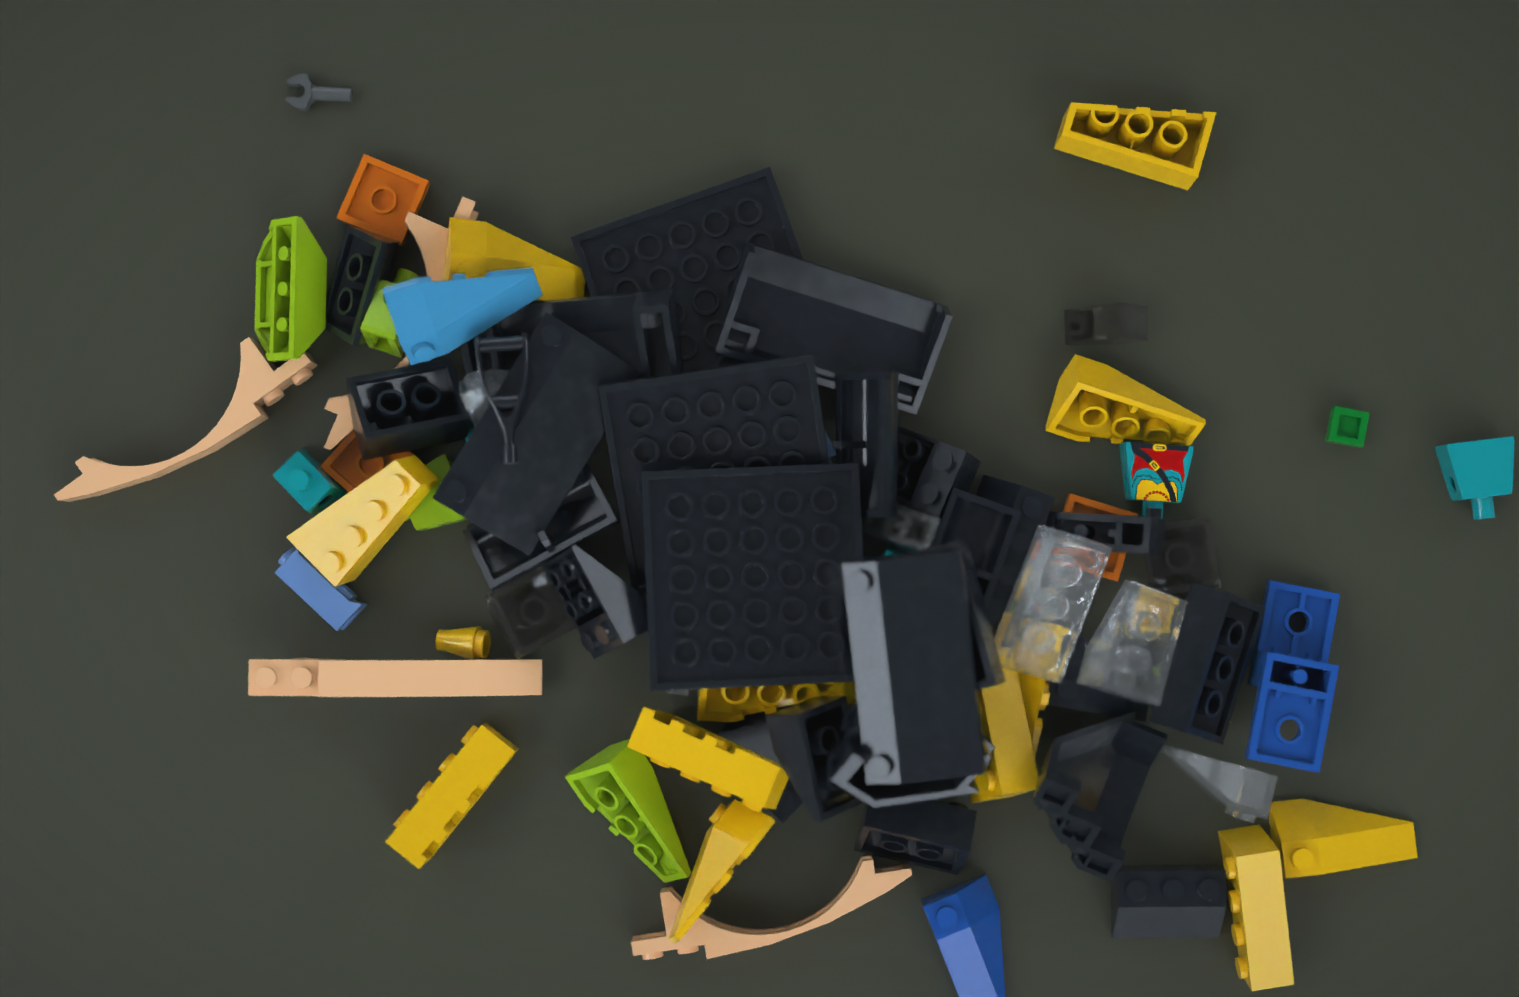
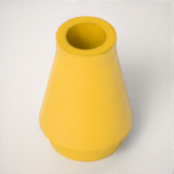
(465, 642)

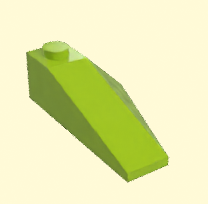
(629, 796)

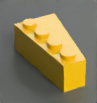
(1138, 140)
(361, 522)
(1006, 727)
(709, 758)

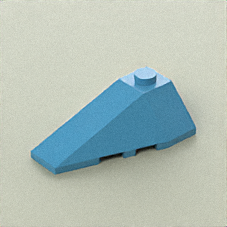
(446, 314)

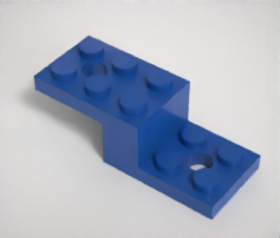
(1293, 676)

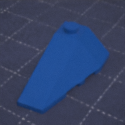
(969, 936)

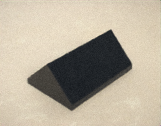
(359, 268)

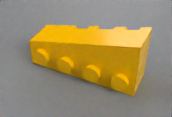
(452, 795)
(1257, 907)

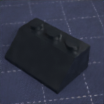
(407, 408)
(918, 833)
(1168, 901)

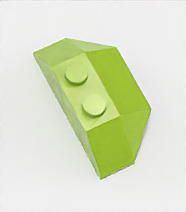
(289, 290)

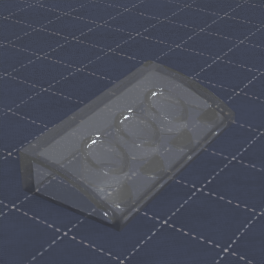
(1050, 603)

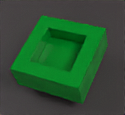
(1347, 427)

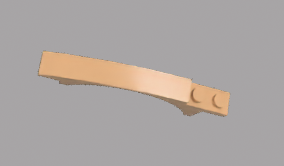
(432, 244)
(257, 385)
(394, 677)
(725, 939)

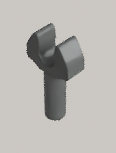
(315, 93)

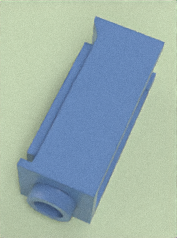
(332, 603)

